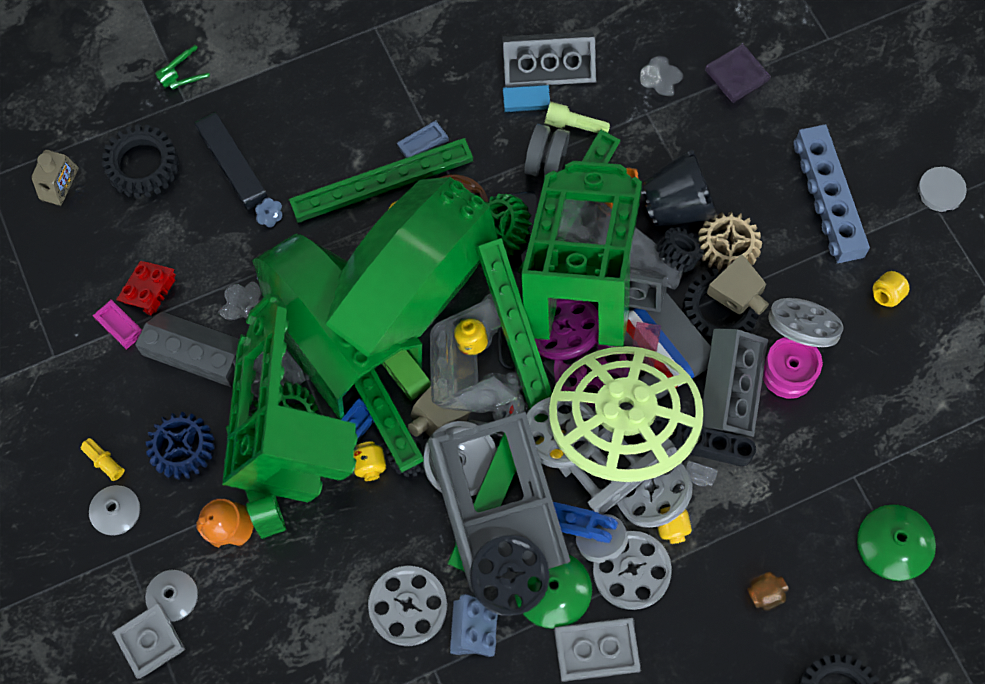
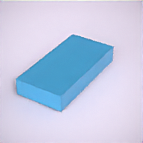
(526, 98)

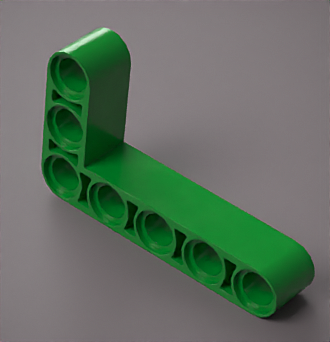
(264, 512)

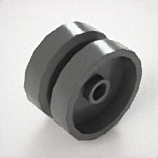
(543, 151)

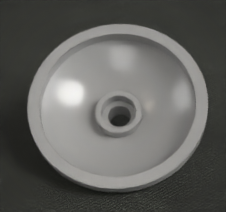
(474, 456)

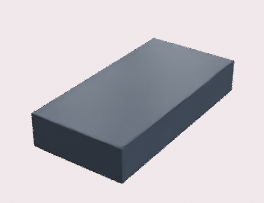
(423, 140)

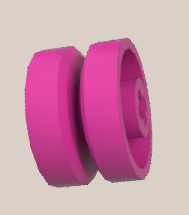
(791, 368)

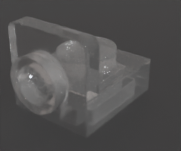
(700, 474)

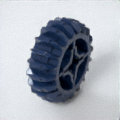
(168, 462)

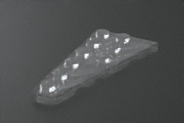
(589, 224)

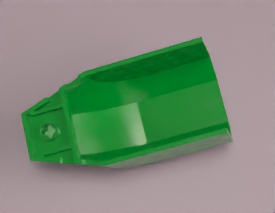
(410, 265)
(306, 283)

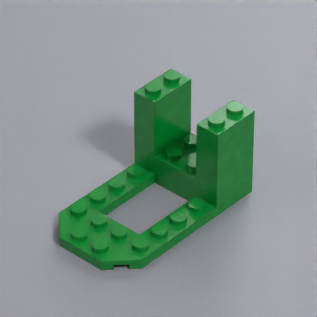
(582, 269)
(279, 447)

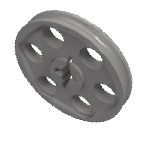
(805, 322)
(565, 421)
(661, 496)
(643, 575)
(412, 616)

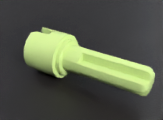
(559, 116)

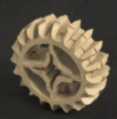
(747, 240)

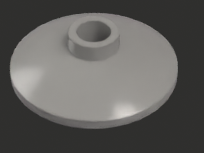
(120, 519)
(184, 594)

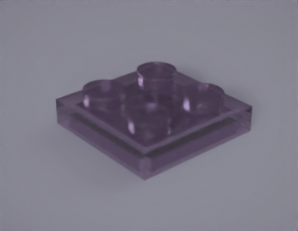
(737, 73)

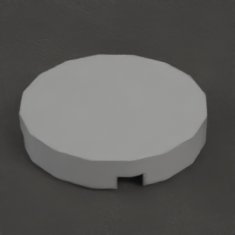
(942, 189)
(600, 551)

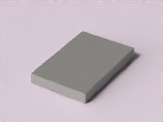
(597, 649)

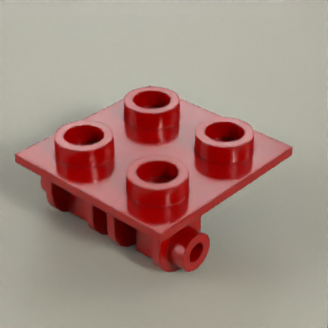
(146, 285)

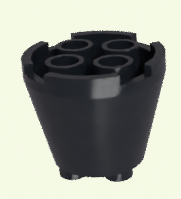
(678, 193)

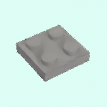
(148, 641)

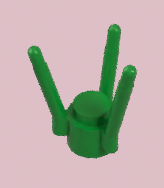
(168, 75)

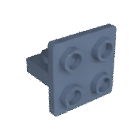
(472, 628)

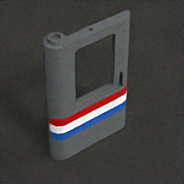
(677, 341)

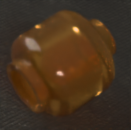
(768, 591)

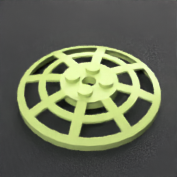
(622, 421)

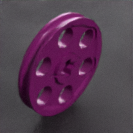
(575, 330)
(560, 367)

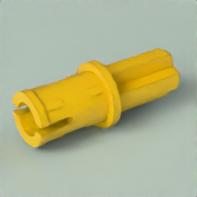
(102, 459)

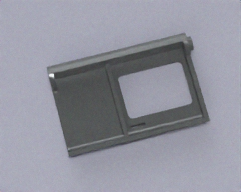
(528, 518)

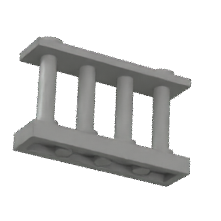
(606, 498)

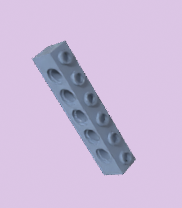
(818, 140)

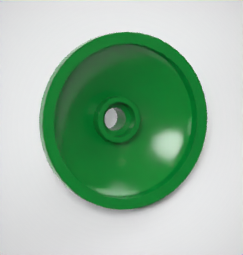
(885, 553)
(564, 604)

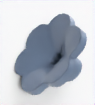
(268, 212)

